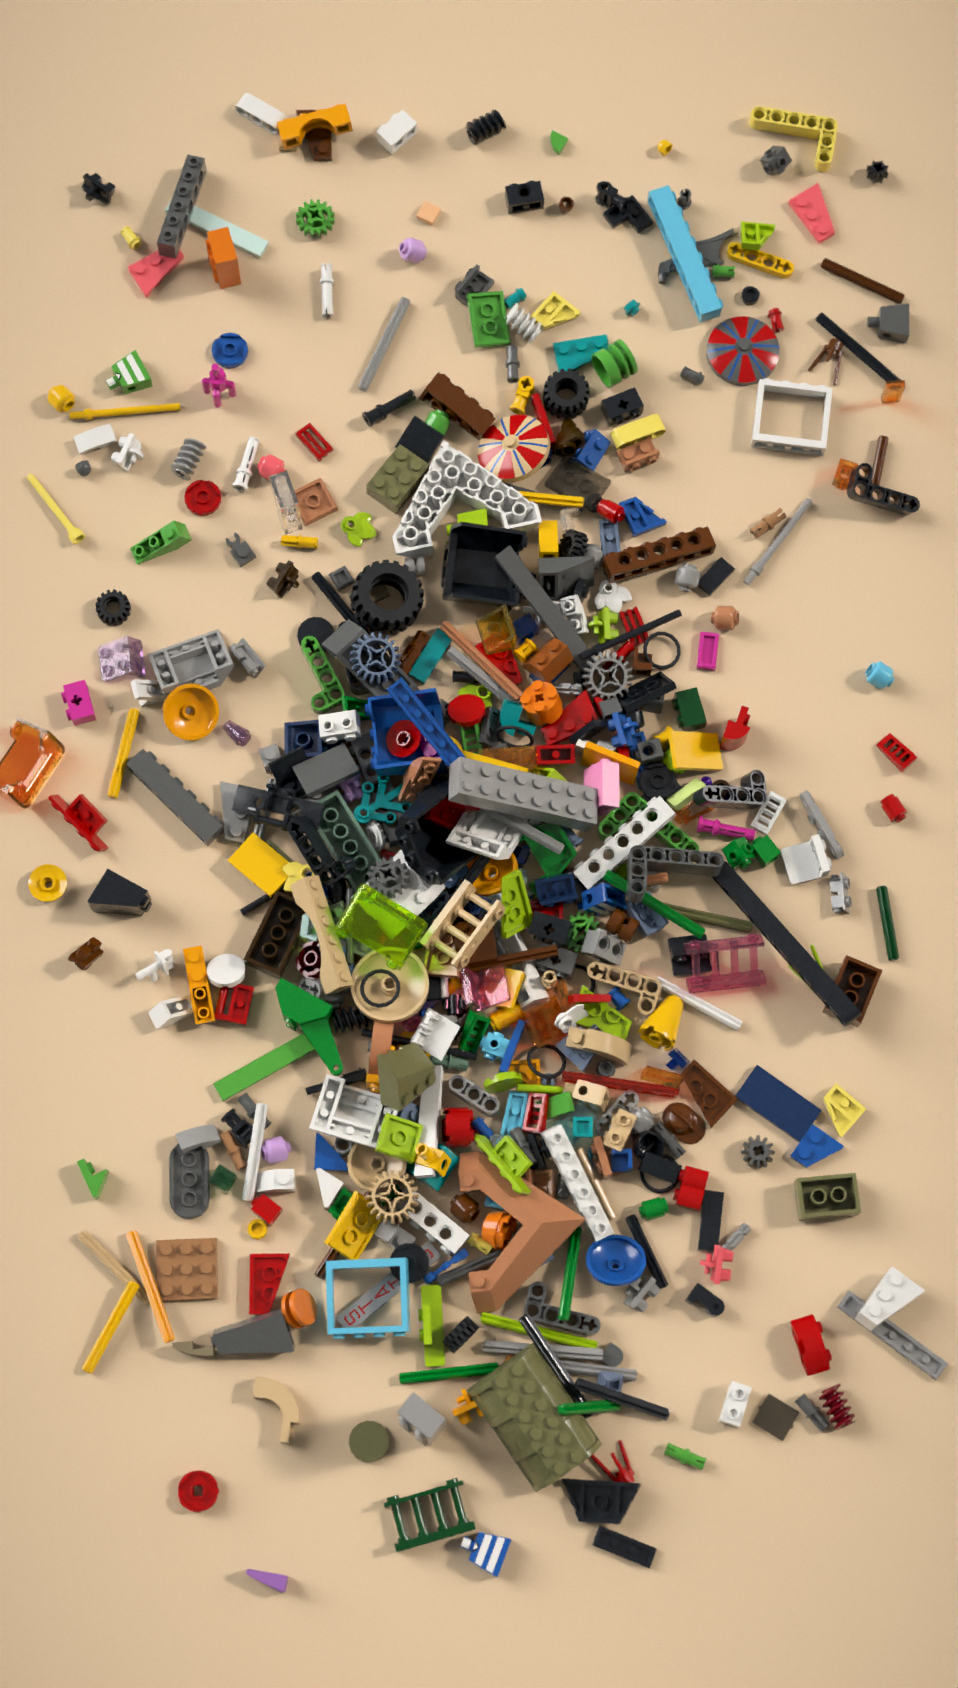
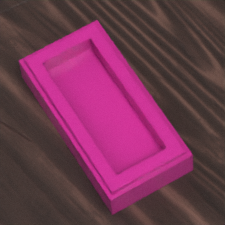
(707, 651)

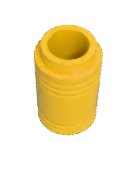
(505, 1017)

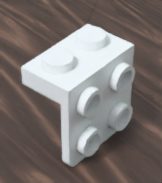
(806, 861)

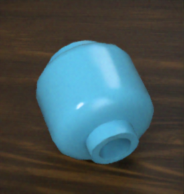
(879, 675)

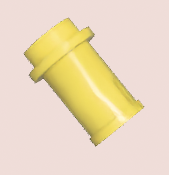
(133, 241)
(478, 1243)

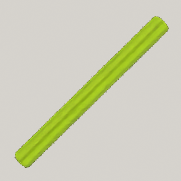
(548, 1334)

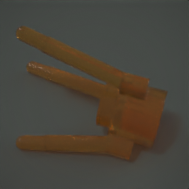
(683, 814)

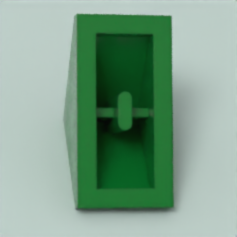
(357, 704)

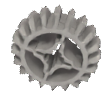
(612, 669)

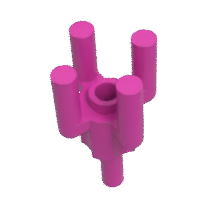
(218, 383)

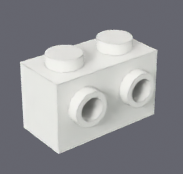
(396, 131)
(339, 726)

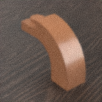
(380, 1043)

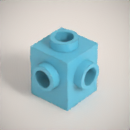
(492, 1053)

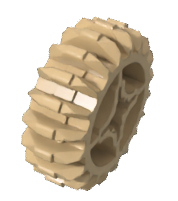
(383, 1197)

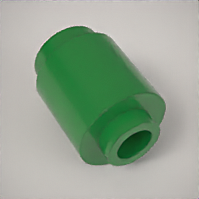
(653, 1208)

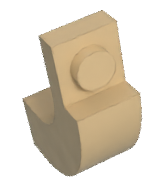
(601, 1043)
(274, 1391)

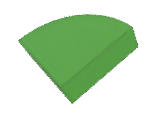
(558, 142)

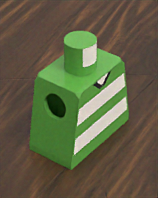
(129, 374)

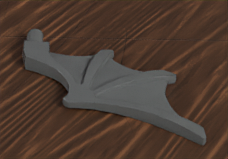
(710, 252)

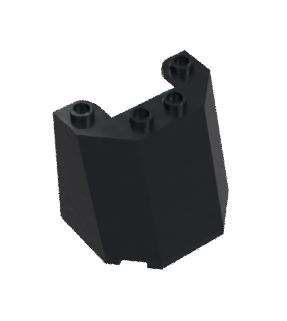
(471, 570)
(425, 841)

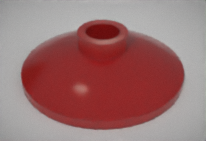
(396, 738)

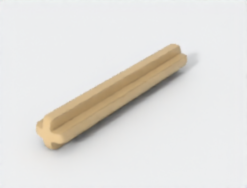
(595, 1183)

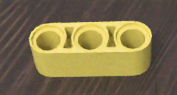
(638, 431)

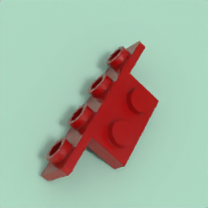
(83, 817)

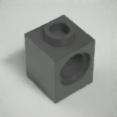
(653, 745)

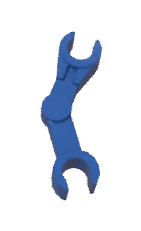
(461, 1255)

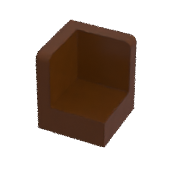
(640, 665)

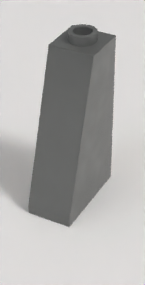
(255, 1335)

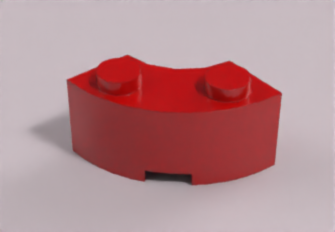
(810, 1344)

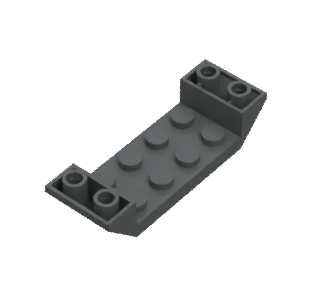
(340, 646)

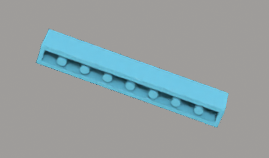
(684, 253)

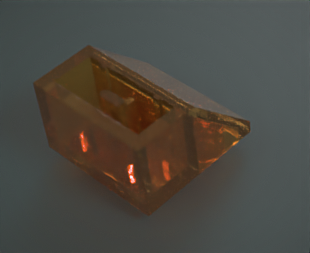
(541, 1021)

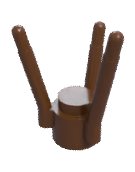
(832, 350)

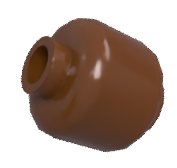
(464, 1208)

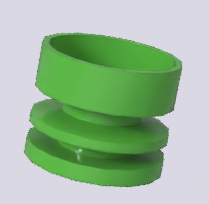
(614, 363)

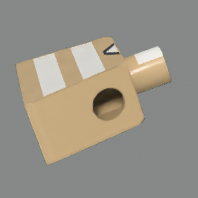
(596, 1096)

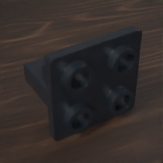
(681, 961)

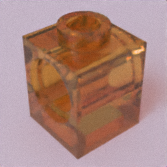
(844, 467)

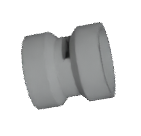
(419, 562)

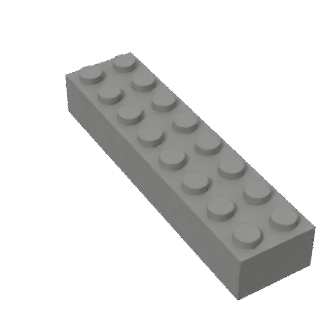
(522, 794)

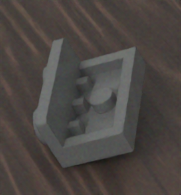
(473, 283)

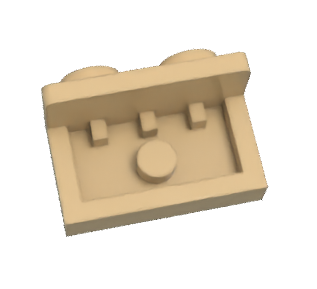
(619, 1131)

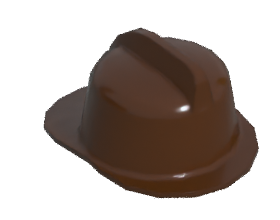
(684, 1123)

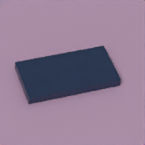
(778, 1103)

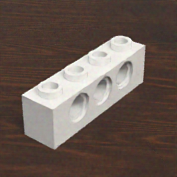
(458, 1235)

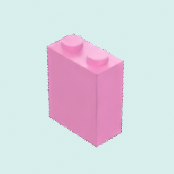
(605, 778)

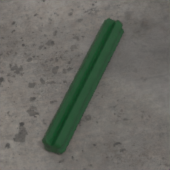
(887, 923)

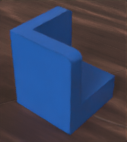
(621, 1161)

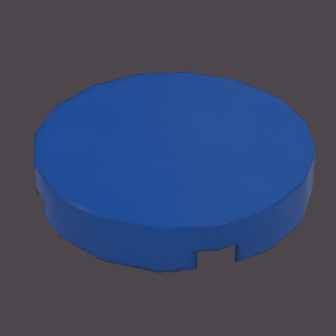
(230, 350)

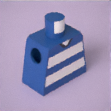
(602, 900)
(487, 1551)

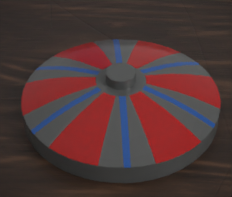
(742, 350)

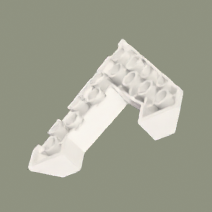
(453, 477)

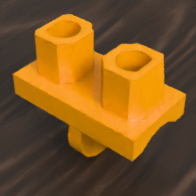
(462, 1411)

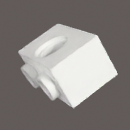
(734, 1404)

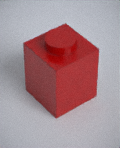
(266, 1209)

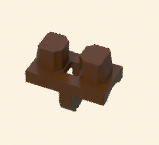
(87, 954)

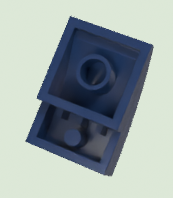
(306, 735)

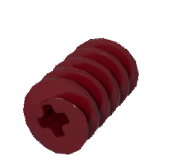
(837, 1407)

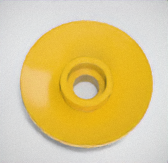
(44, 874)

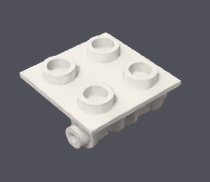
(435, 1034)

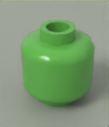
(438, 420)

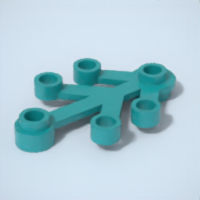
(382, 801)

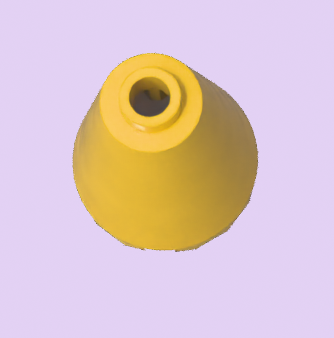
(663, 1024)

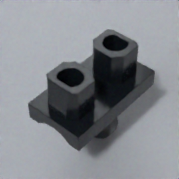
(96, 189)
(537, 1151)

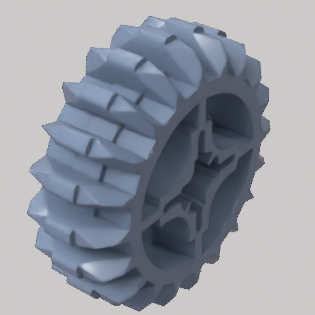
(387, 671)

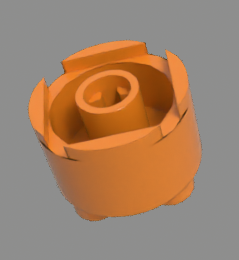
(541, 703)

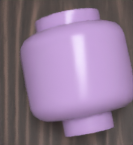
(412, 250)
(275, 1150)

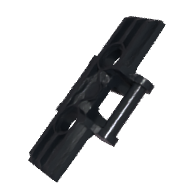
(276, 801)

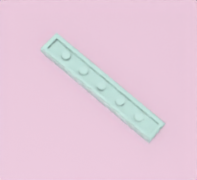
(241, 238)

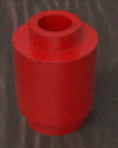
(610, 511)
(893, 808)

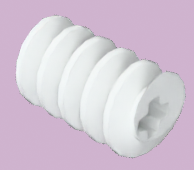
(523, 323)

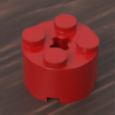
(457, 1127)

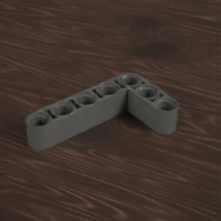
(666, 864)

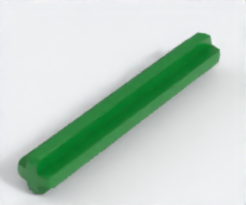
(588, 1407)

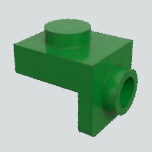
(340, 1203)

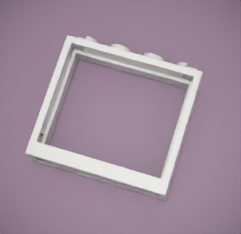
(789, 443)

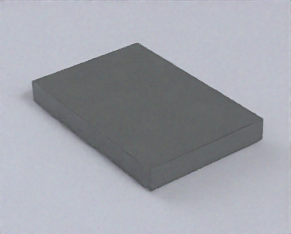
(326, 770)

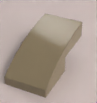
(188, 1348)

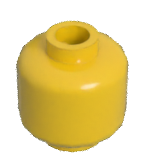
(61, 398)

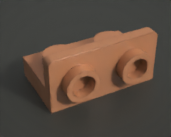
(638, 455)

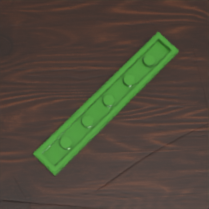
(263, 1067)

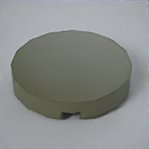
(368, 1441)

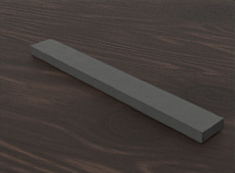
(543, 605)

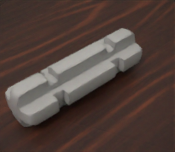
(737, 1237)

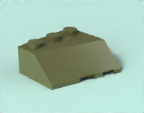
(404, 1075)

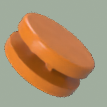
(299, 1308)

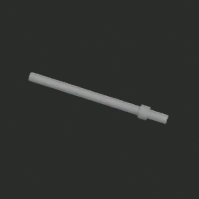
(757, 568)

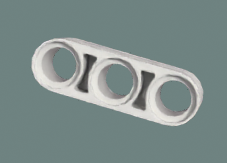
(259, 112)

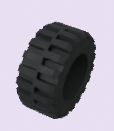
(397, 577)

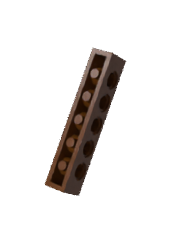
(616, 571)

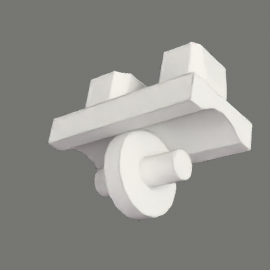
(129, 453)

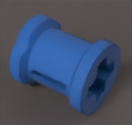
(618, 998)

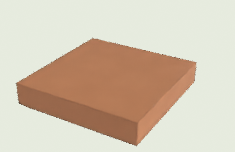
(315, 502)

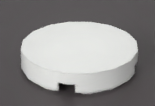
(226, 970)

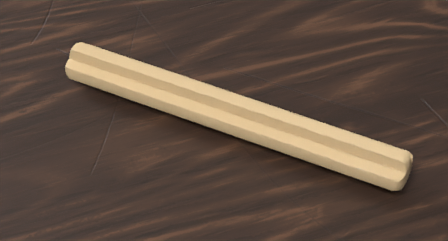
(112, 1264)

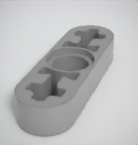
(622, 1099)

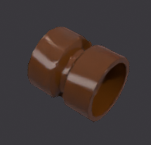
(621, 925)

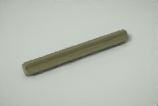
(714, 919)

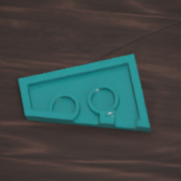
(577, 352)

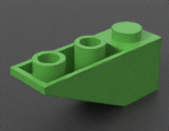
(161, 542)

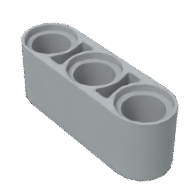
(478, 1104)

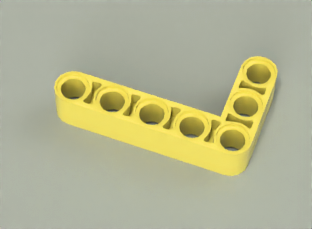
(801, 129)

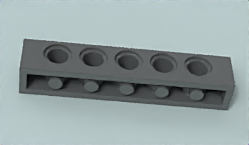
(181, 206)
(357, 748)

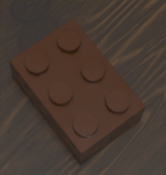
(858, 983)

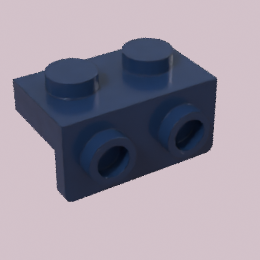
(555, 889)

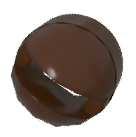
(568, 206)

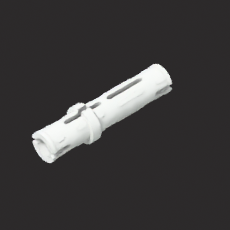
(327, 295)

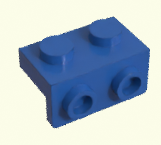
(593, 449)

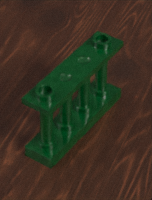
(424, 1535)

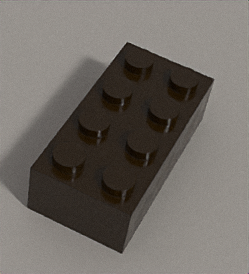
(276, 936)

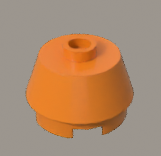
(498, 1229)

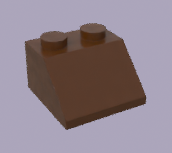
(486, 950)

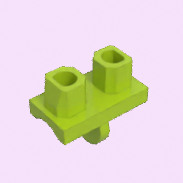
(601, 625)

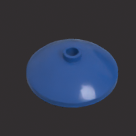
(619, 1253)

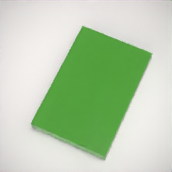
(487, 319)

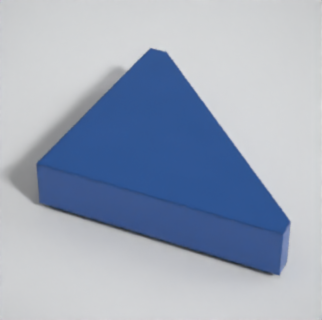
(327, 1157)

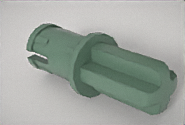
(451, 1062)

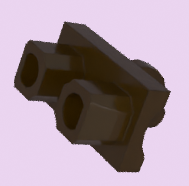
(286, 580)

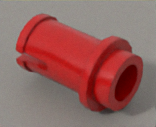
(776, 321)

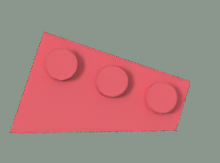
(152, 269)

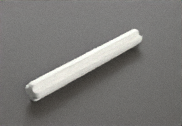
(700, 1004)
(255, 1152)

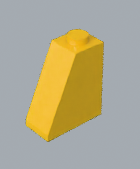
(548, 539)

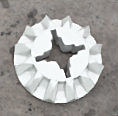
(375, 835)

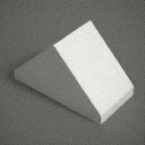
(329, 1187)

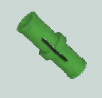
(685, 1456)

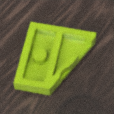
(755, 234)

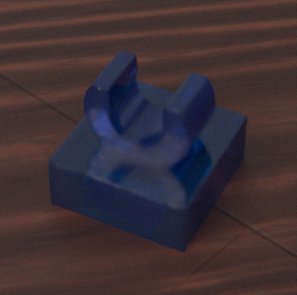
(677, 1059)

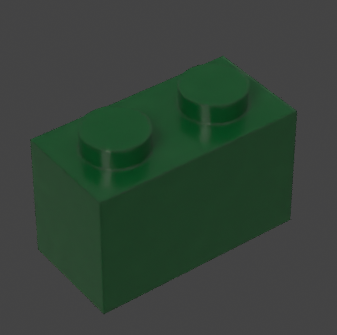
(689, 710)

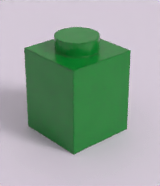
(765, 850)

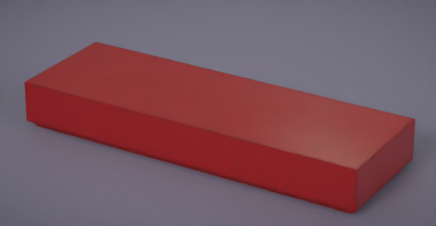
(541, 416)

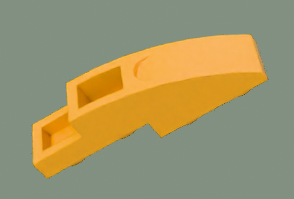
(199, 985)

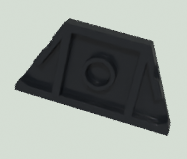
(600, 1500)

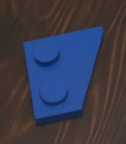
(640, 517)
(815, 1147)

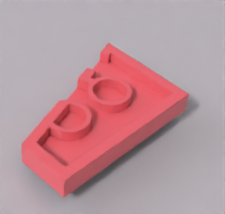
(813, 213)

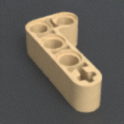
(623, 982)

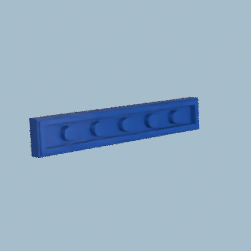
(424, 721)

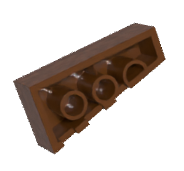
(459, 406)

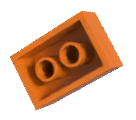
(223, 258)

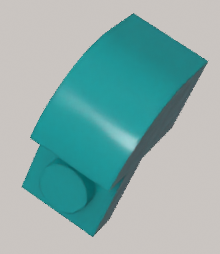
(510, 715)

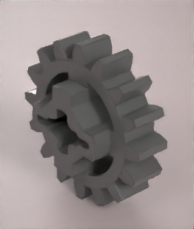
(389, 877)

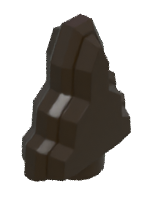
(568, 439)

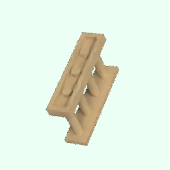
(450, 912)

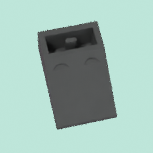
(560, 574)

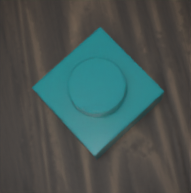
(582, 1127)

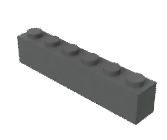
(175, 797)

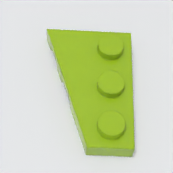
(515, 900)
(605, 1017)

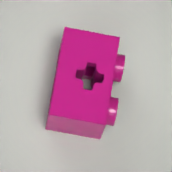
(78, 692)

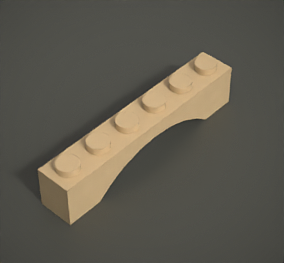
(334, 968)

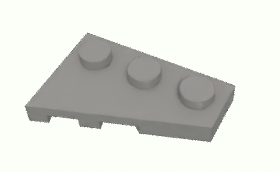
(235, 823)

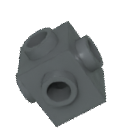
(775, 160)

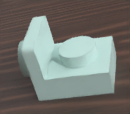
(307, 929)

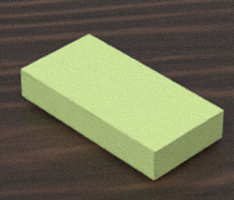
(685, 794)

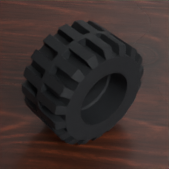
(570, 381)

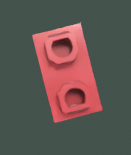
(715, 1265)

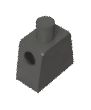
(891, 323)

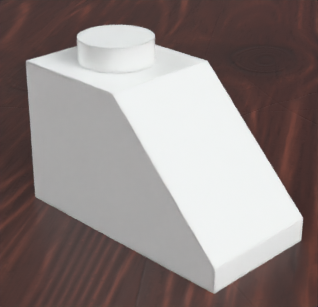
(171, 1011)
(275, 1181)

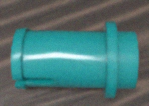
(514, 298)

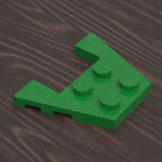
(550, 861)

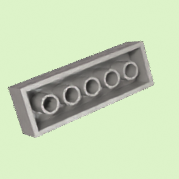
(421, 1419)

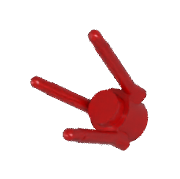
(623, 1474)

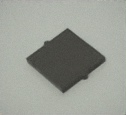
(775, 1417)

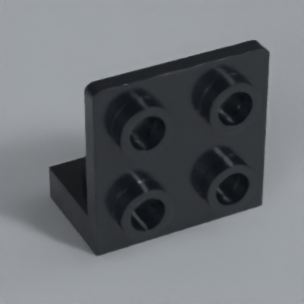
(283, 771)

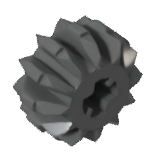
(755, 1144)

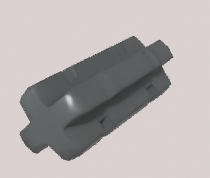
(567, 688)

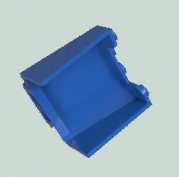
(384, 713)

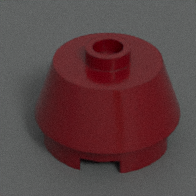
(309, 960)

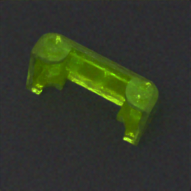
(381, 925)

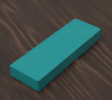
(430, 656)

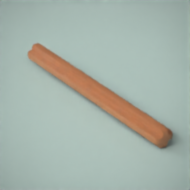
(481, 660)

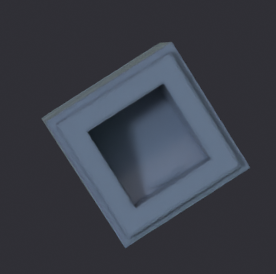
(610, 1380)

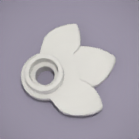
(612, 598)
(568, 1019)

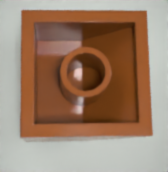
(549, 660)

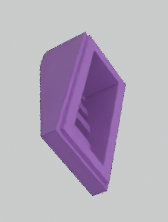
(273, 1580)

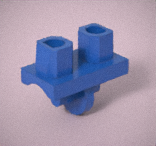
(625, 730)

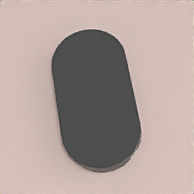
(189, 1182)

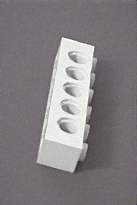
(656, 805)
(577, 1182)

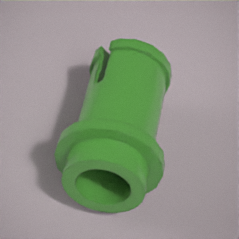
(723, 271)

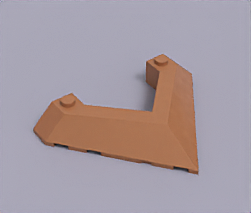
(544, 1229)

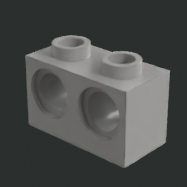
(603, 946)

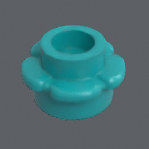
(632, 308)

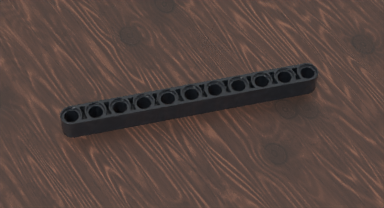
(787, 945)

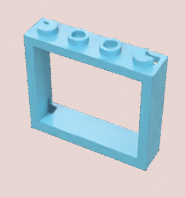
(379, 1331)

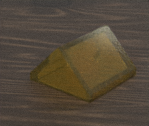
(497, 631)

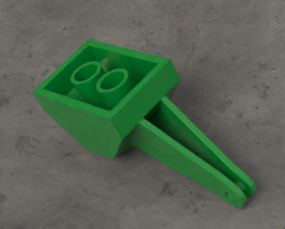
(311, 1017)

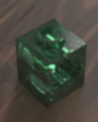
(223, 1179)

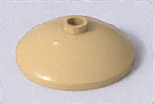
(362, 1169)

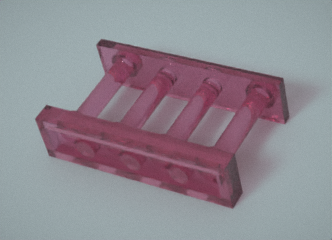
(732, 980)

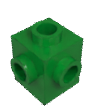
(739, 853)

